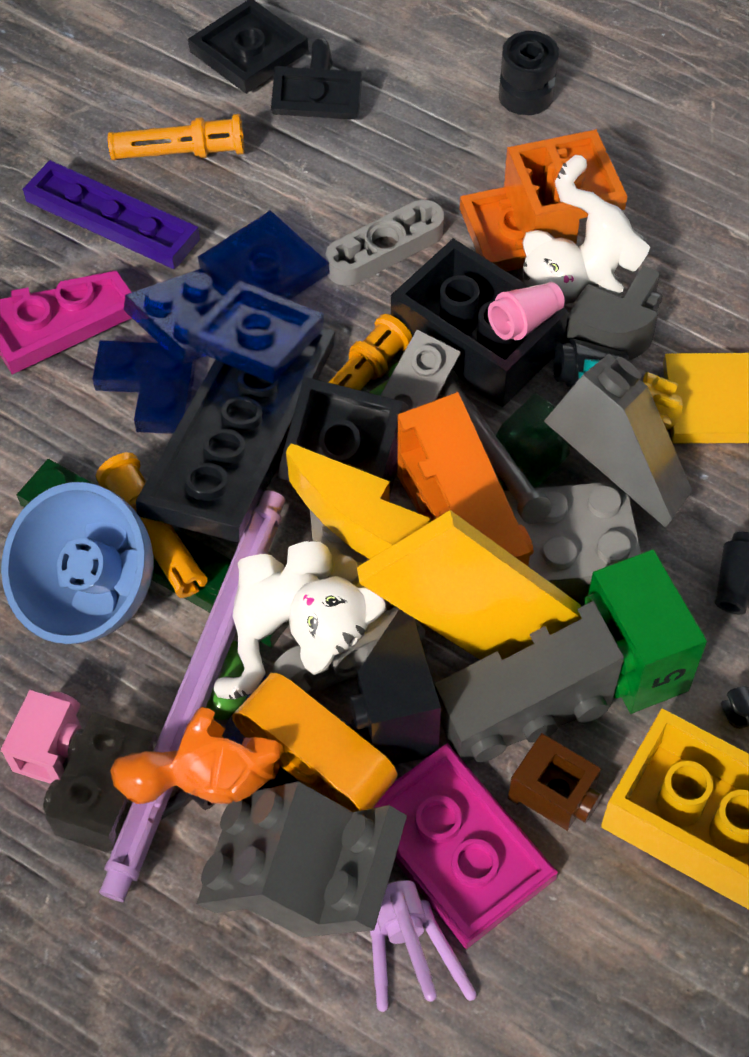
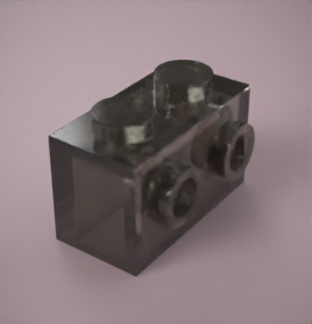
(84, 801)

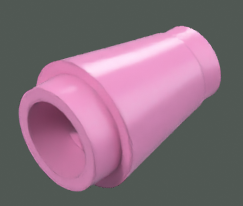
(524, 309)

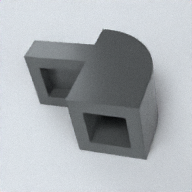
(617, 321)

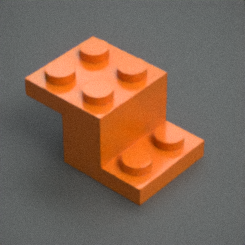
(530, 197)

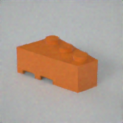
(449, 470)

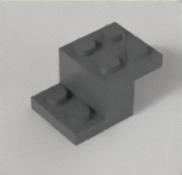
(302, 861)

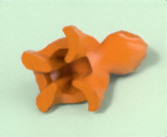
(202, 765)

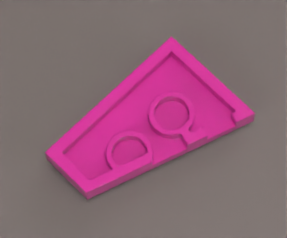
(58, 318)

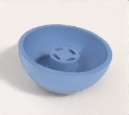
(54, 566)

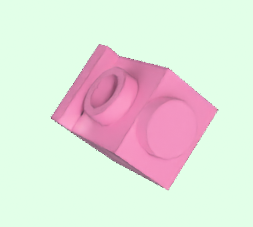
(42, 735)

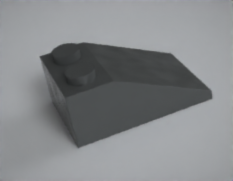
(620, 431)

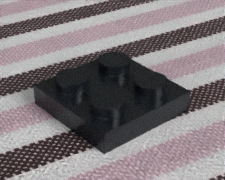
(248, 45)

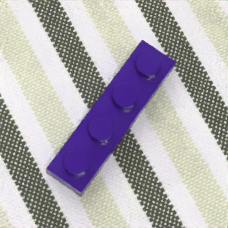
(112, 214)

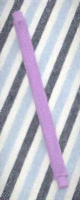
(193, 694)

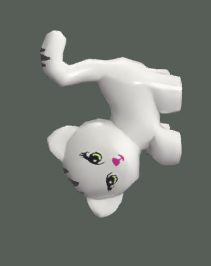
(607, 243)
(322, 611)

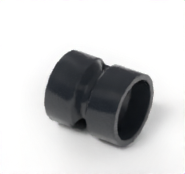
(528, 72)

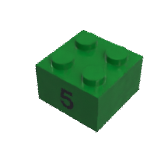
(650, 628)

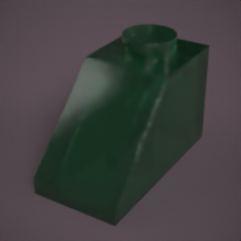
(532, 442)

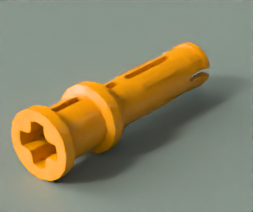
(123, 143)
(371, 356)
(123, 477)

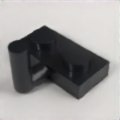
(317, 89)

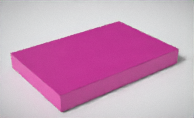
(463, 847)

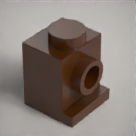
(552, 766)

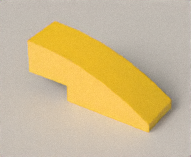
(350, 502)

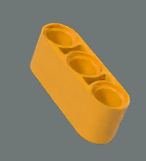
(316, 744)

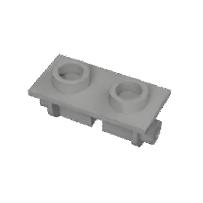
(421, 371)

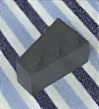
(533, 690)

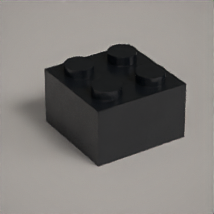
(346, 427)

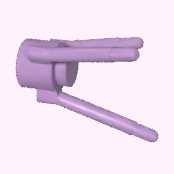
(403, 920)

